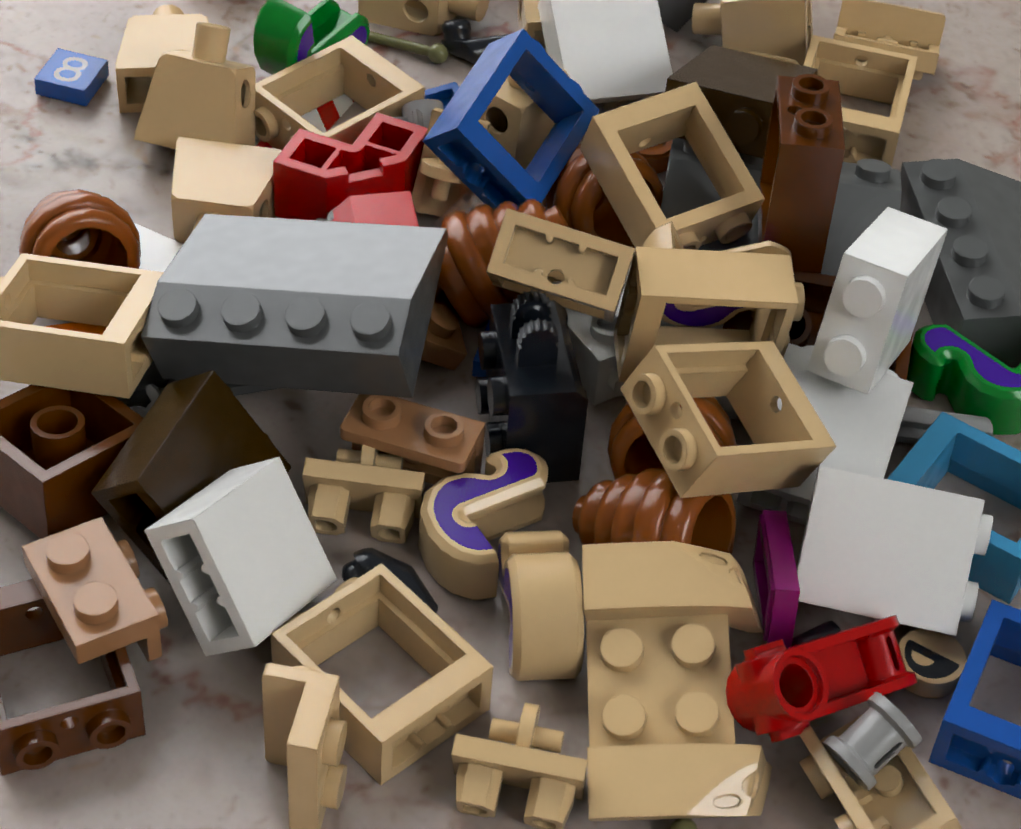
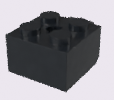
(532, 384)

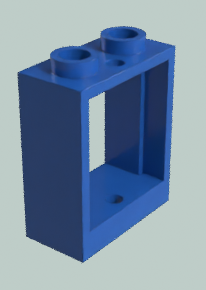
(466, 144)
(974, 740)

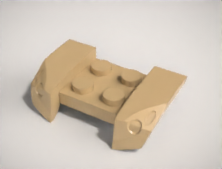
(660, 682)

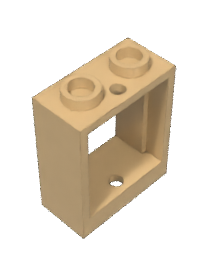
(337, 70)
(882, 78)
(657, 120)
(539, 252)
(704, 279)
(80, 294)
(753, 378)
(424, 716)

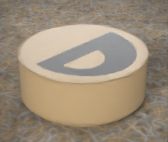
(935, 660)

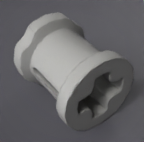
(872, 741)

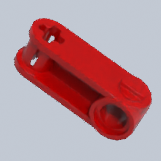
(788, 687)

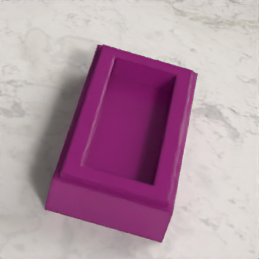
(775, 577)

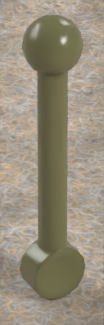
(437, 52)

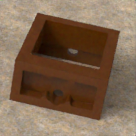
(802, 167)
(71, 727)

